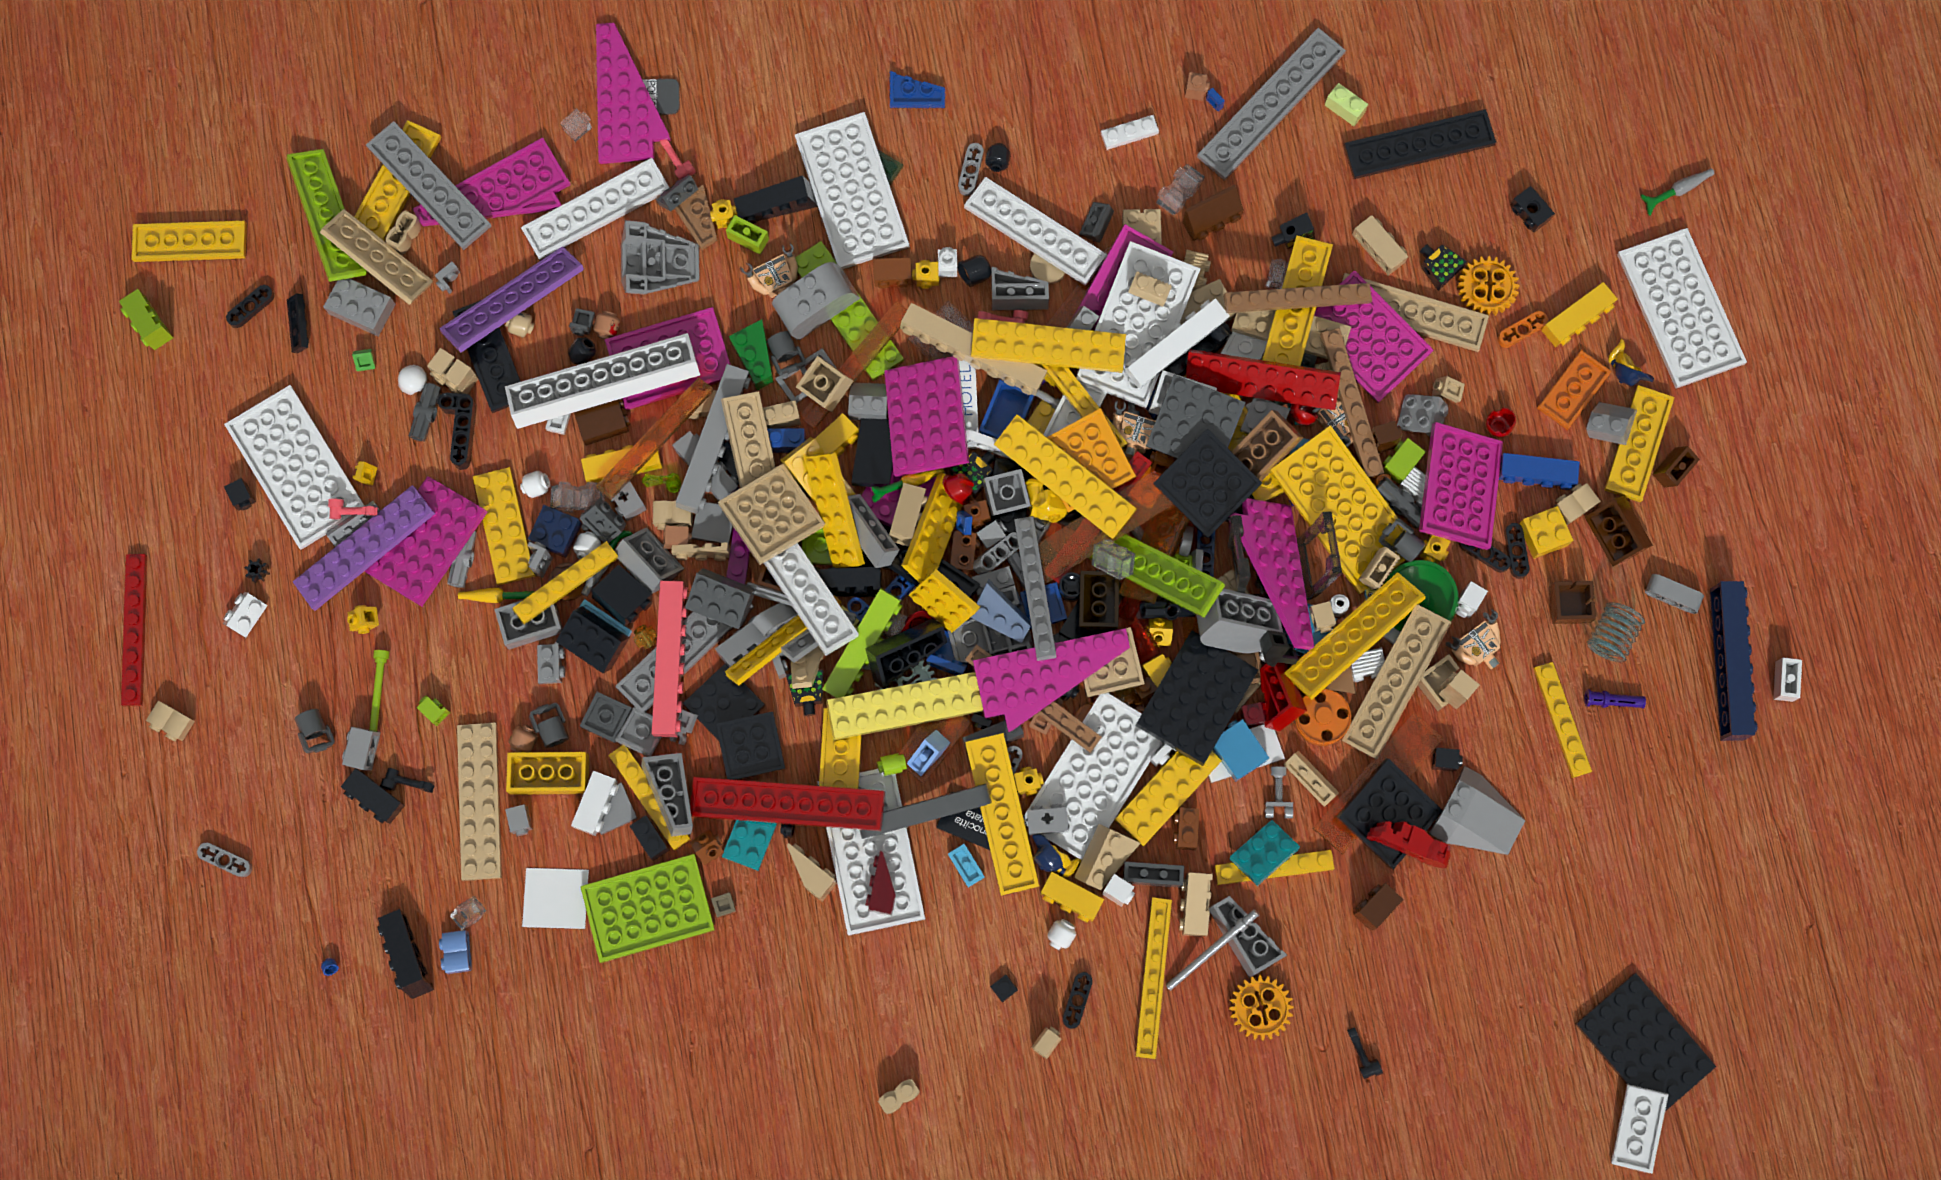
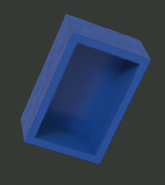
(1003, 407)

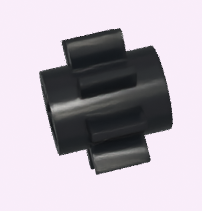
(262, 572)

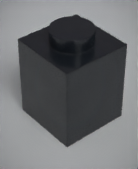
(240, 494)
(1446, 759)

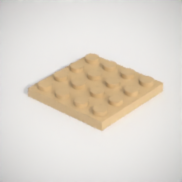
(771, 514)

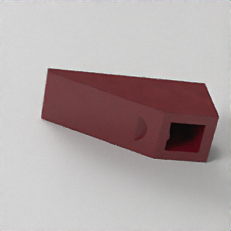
(883, 894)

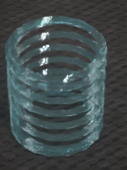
(1609, 611)

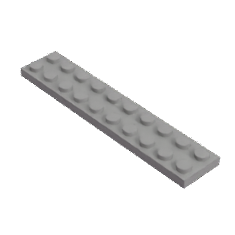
(1271, 104)

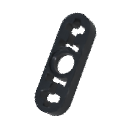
(250, 314)
(1509, 538)
(1494, 564)
(1086, 988)

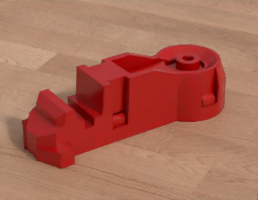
(1412, 841)

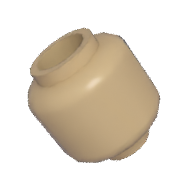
(520, 324)

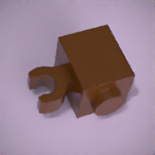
(1142, 694)

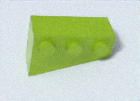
(145, 320)

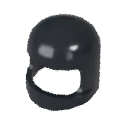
(977, 268)

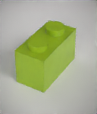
(747, 234)
(1403, 461)

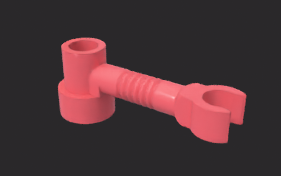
(683, 169)
(1018, 316)
(337, 509)

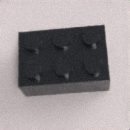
(592, 639)

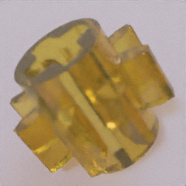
(644, 636)

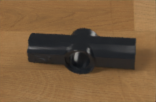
(1160, 608)

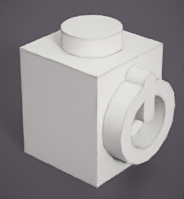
(947, 262)

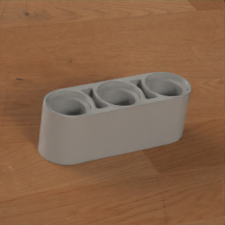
(990, 556)
(1674, 593)
(774, 618)

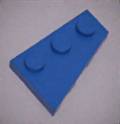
(914, 94)

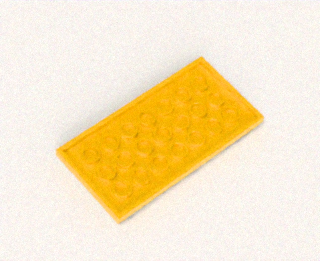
(1329, 479)

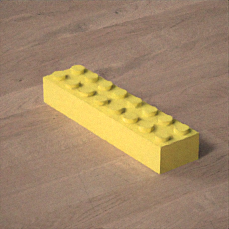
(904, 706)

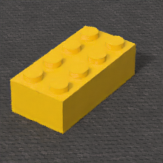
(797, 467)
(547, 773)

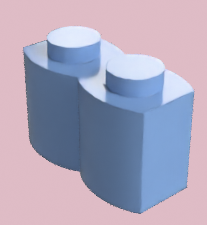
(456, 952)

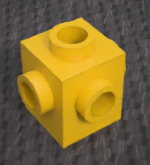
(723, 213)
(926, 274)
(1435, 549)
(363, 619)
(1161, 631)
(1028, 788)

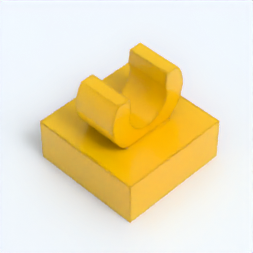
(365, 473)

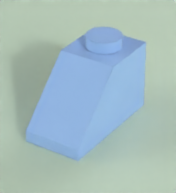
(928, 752)

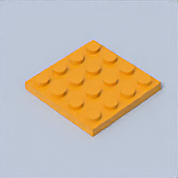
(1096, 448)

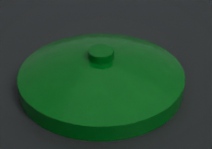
(1434, 583)

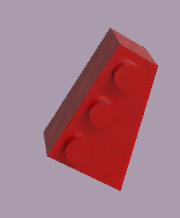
(1282, 697)

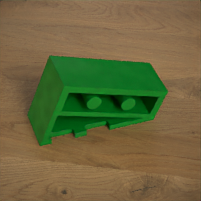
(753, 353)

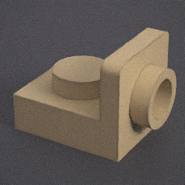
(1448, 388)

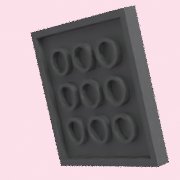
(1189, 412)

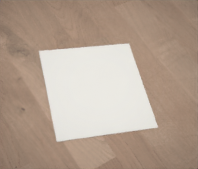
(554, 898)

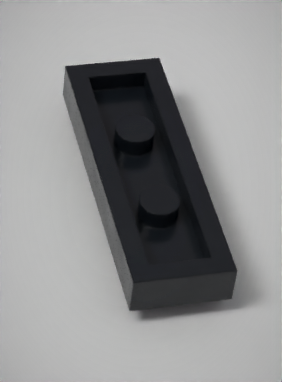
(297, 323)

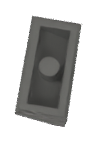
(1097, 221)

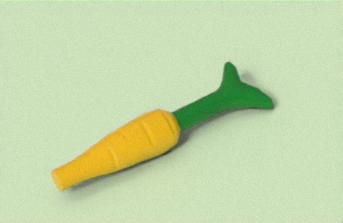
(912, 479)
(493, 595)

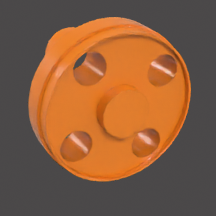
(1324, 718)

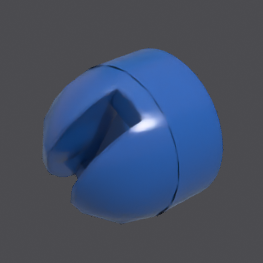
(326, 969)

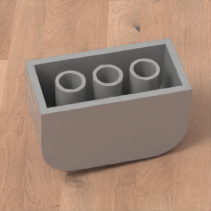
(814, 299)
(1238, 622)

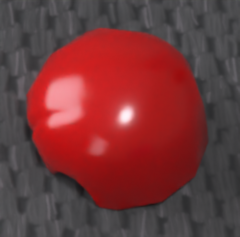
(1302, 414)
(1501, 422)

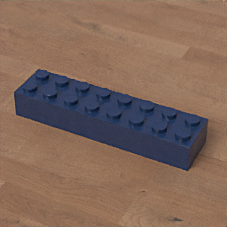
(1732, 661)

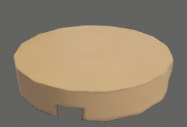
(1044, 270)

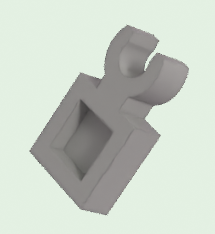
(688, 721)

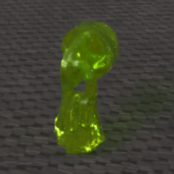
(672, 483)

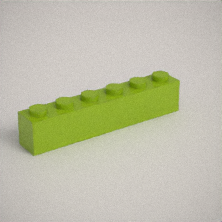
(854, 656)

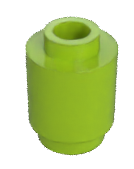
(891, 764)

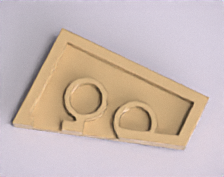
(806, 669)

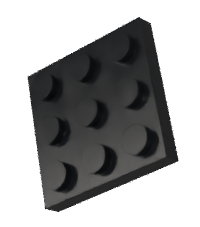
(722, 701)
(750, 746)

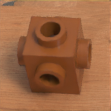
(1160, 462)
(980, 513)
(707, 846)

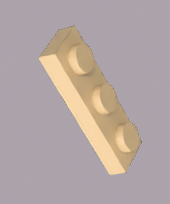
(1311, 778)

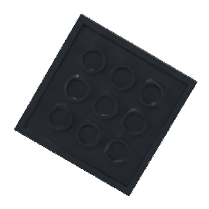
(1207, 483)
(1392, 798)

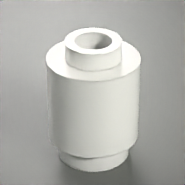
(1341, 599)

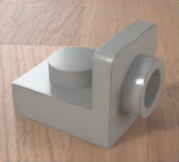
(447, 274)
(780, 666)

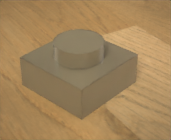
(723, 905)

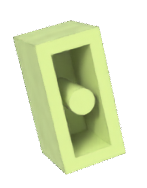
(1346, 104)

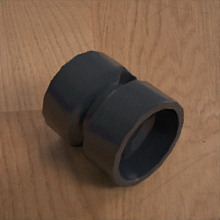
(1070, 587)

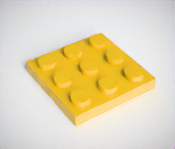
(944, 601)

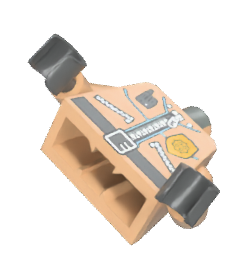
(773, 275)
(1337, 420)
(1133, 429)
(1479, 643)

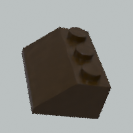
(1098, 601)

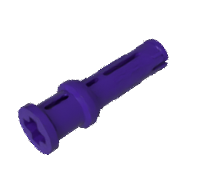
(1605, 699)

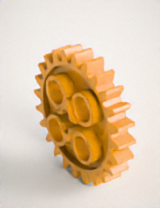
(1471, 284)
(1278, 1002)

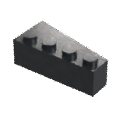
(776, 200)
(852, 581)
(904, 650)
(403, 954)

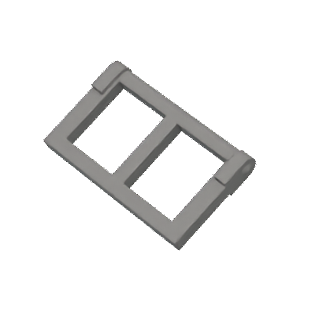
(821, 353)

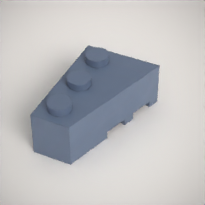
(1001, 614)

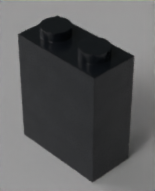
(622, 596)

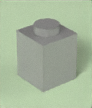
(992, 533)
(519, 820)

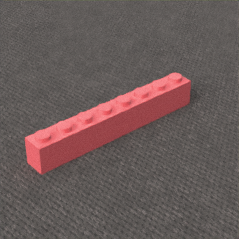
(669, 658)

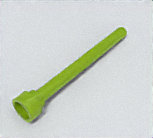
(380, 657)

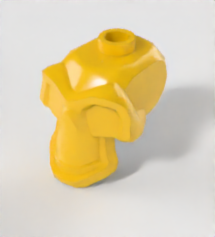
(1044, 503)

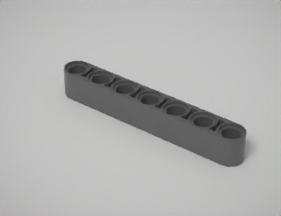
(932, 809)

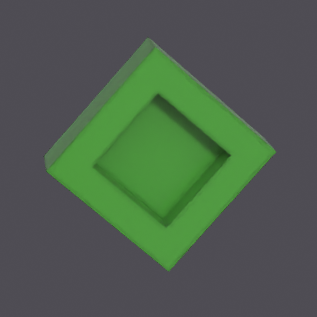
(364, 360)

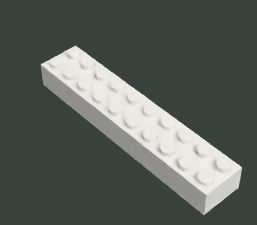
(602, 381)

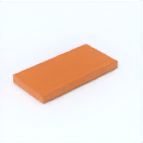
(1574, 389)

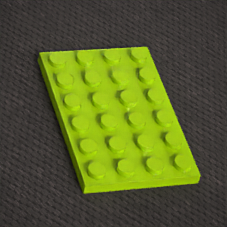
(647, 908)

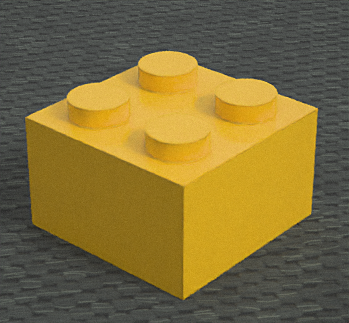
(1546, 532)

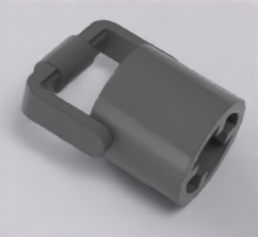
(784, 350)
(1406, 544)
(310, 727)
(552, 729)

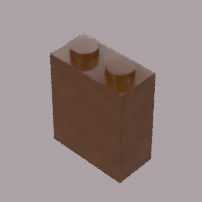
(602, 421)

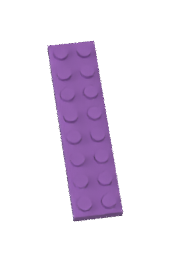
(511, 299)
(363, 547)

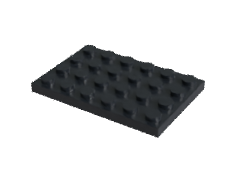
(1196, 698)
(1645, 1041)

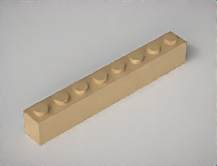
(958, 342)

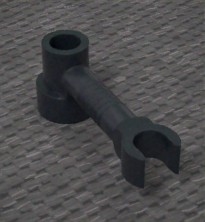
(392, 779)
(1369, 1068)

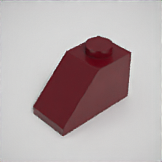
(1253, 714)

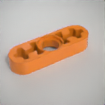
(1514, 329)

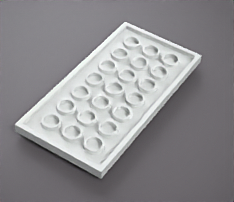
(852, 191)
(1681, 308)
(1140, 318)
(293, 465)
(1097, 782)
(855, 860)

